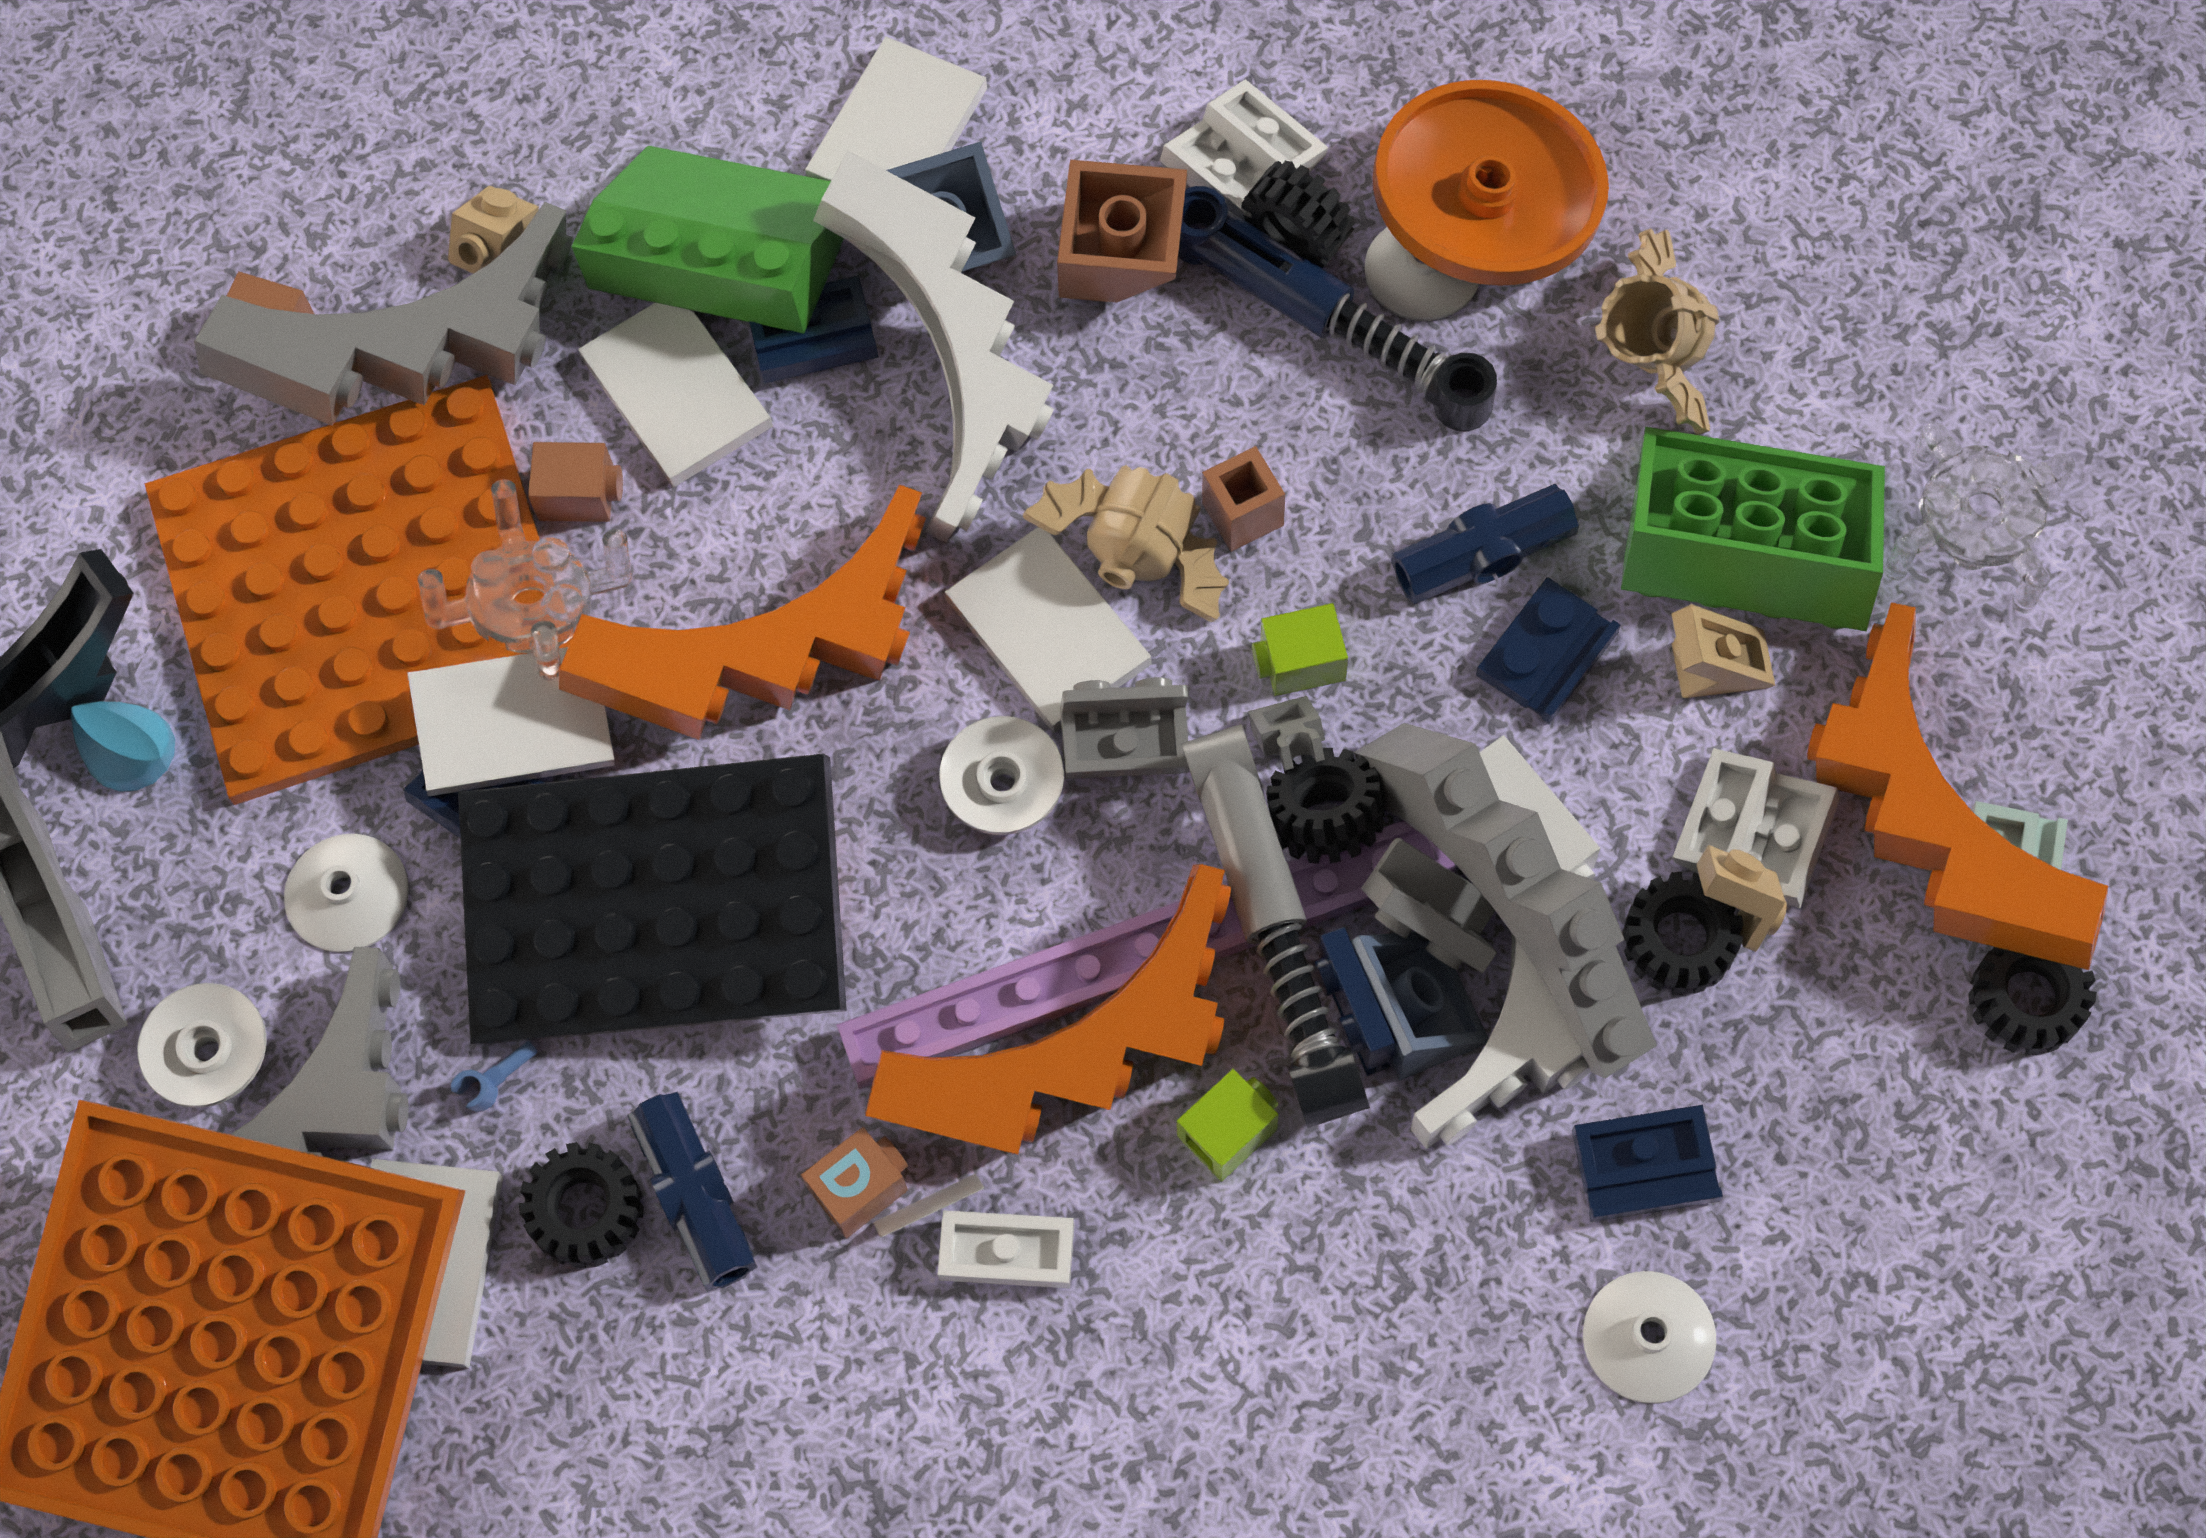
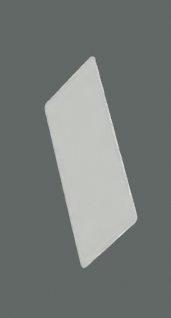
(928, 1205)

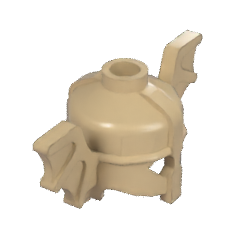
(1661, 326)
(1137, 532)

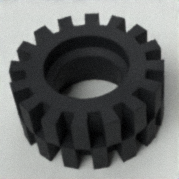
(1299, 212)
(1332, 829)
(1661, 964)
(2020, 1028)
(558, 1175)

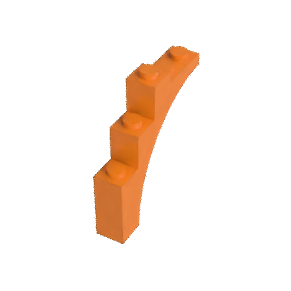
(679, 674)
(1978, 879)
(1154, 1011)

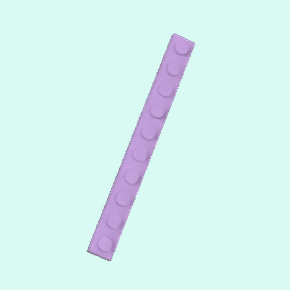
(1088, 968)

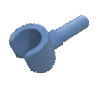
(491, 1078)

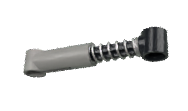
(1271, 916)

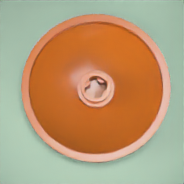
(1490, 182)

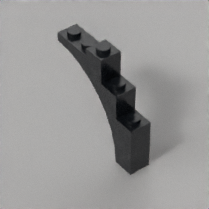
(63, 652)

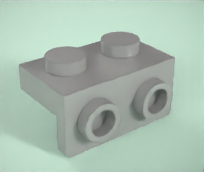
(1124, 729)
(1432, 901)

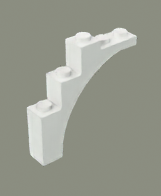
(923, 251)
(1531, 1029)

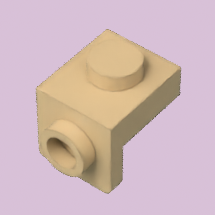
(487, 227)
(1746, 885)

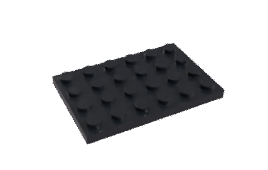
(651, 900)

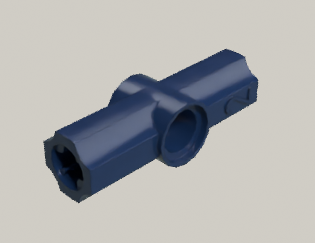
(1485, 543)
(692, 1191)

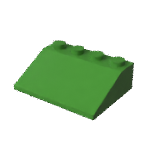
(710, 238)
(1756, 529)

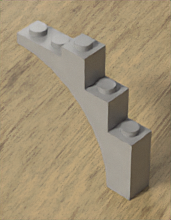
(407, 349)
(1505, 852)
(51, 926)
(339, 1091)

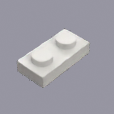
(1006, 1249)

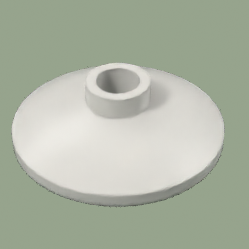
(1409, 286)
(998, 748)
(362, 912)
(178, 1030)
(1641, 1368)

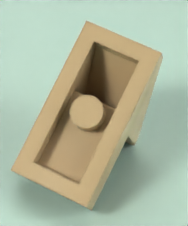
(1718, 654)

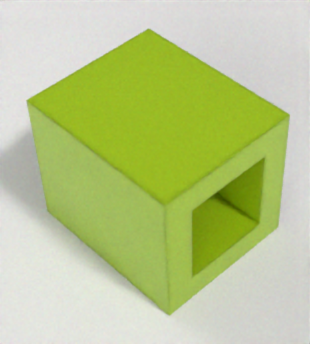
(1301, 650)
(1229, 1123)

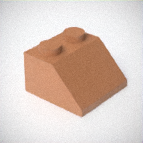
(1119, 230)

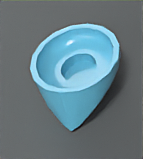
(122, 743)

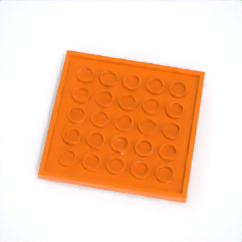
(306, 574)
(219, 1334)

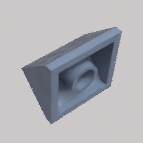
(966, 183)
(1419, 1001)

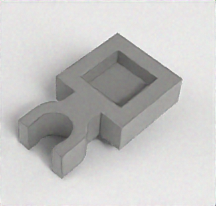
(1288, 730)

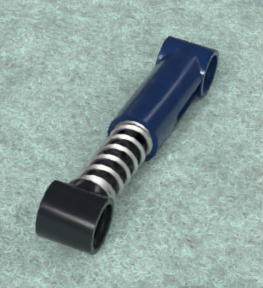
(1326, 308)

